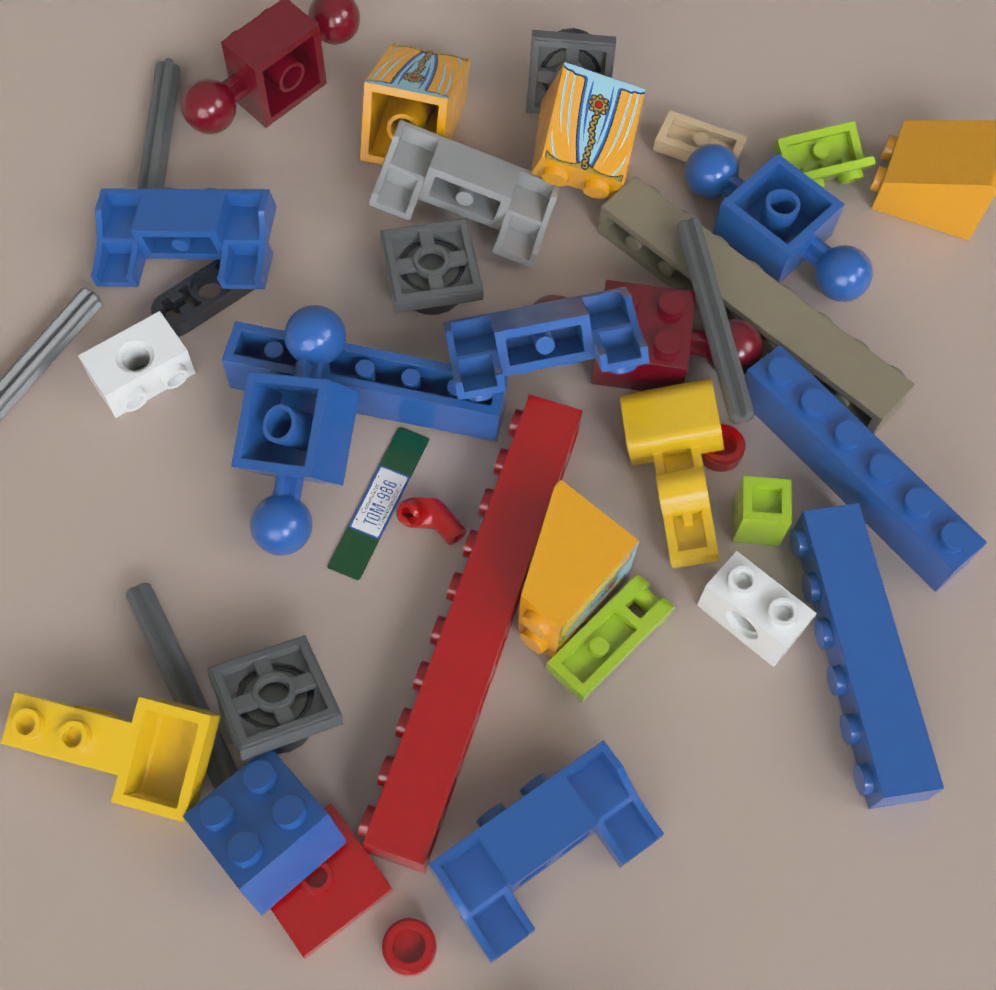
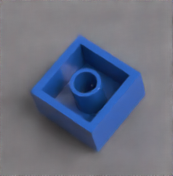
(265, 830)

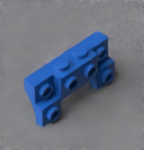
(184, 225)
(543, 337)
(533, 834)

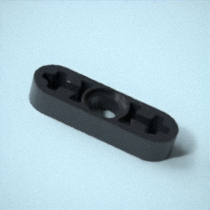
(204, 309)

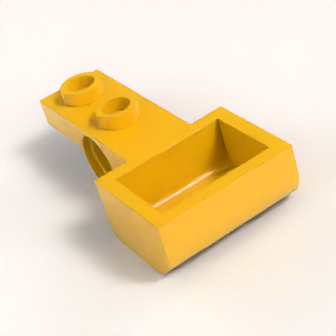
(673, 430)
(155, 755)

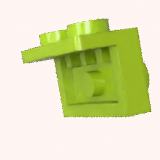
(826, 153)

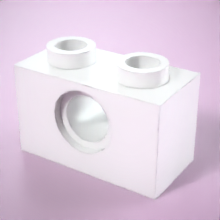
(145, 343)
(755, 608)

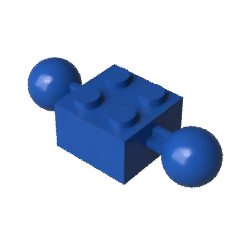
(779, 220)
(296, 429)

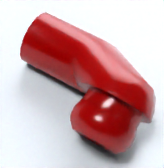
(430, 514)

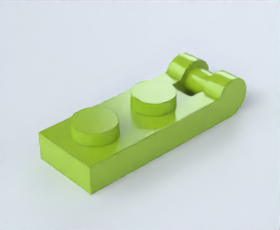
(608, 638)

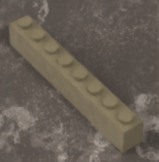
(646, 230)

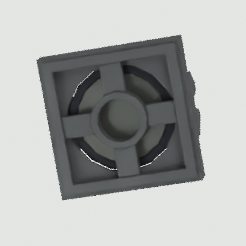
(568, 45)
(435, 266)
(278, 698)

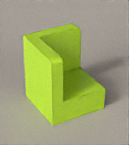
(762, 510)

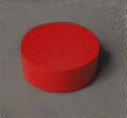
(731, 455)
(409, 947)

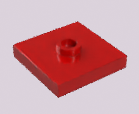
(331, 894)

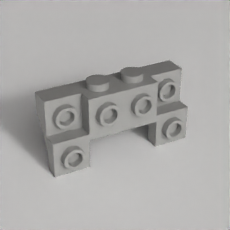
(469, 185)

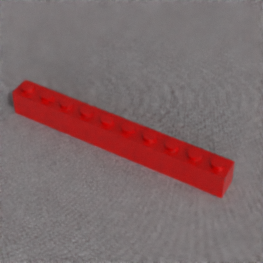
(470, 638)

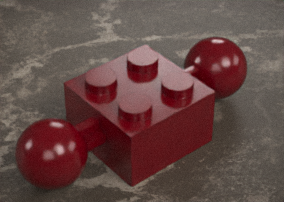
(271, 64)
(666, 326)

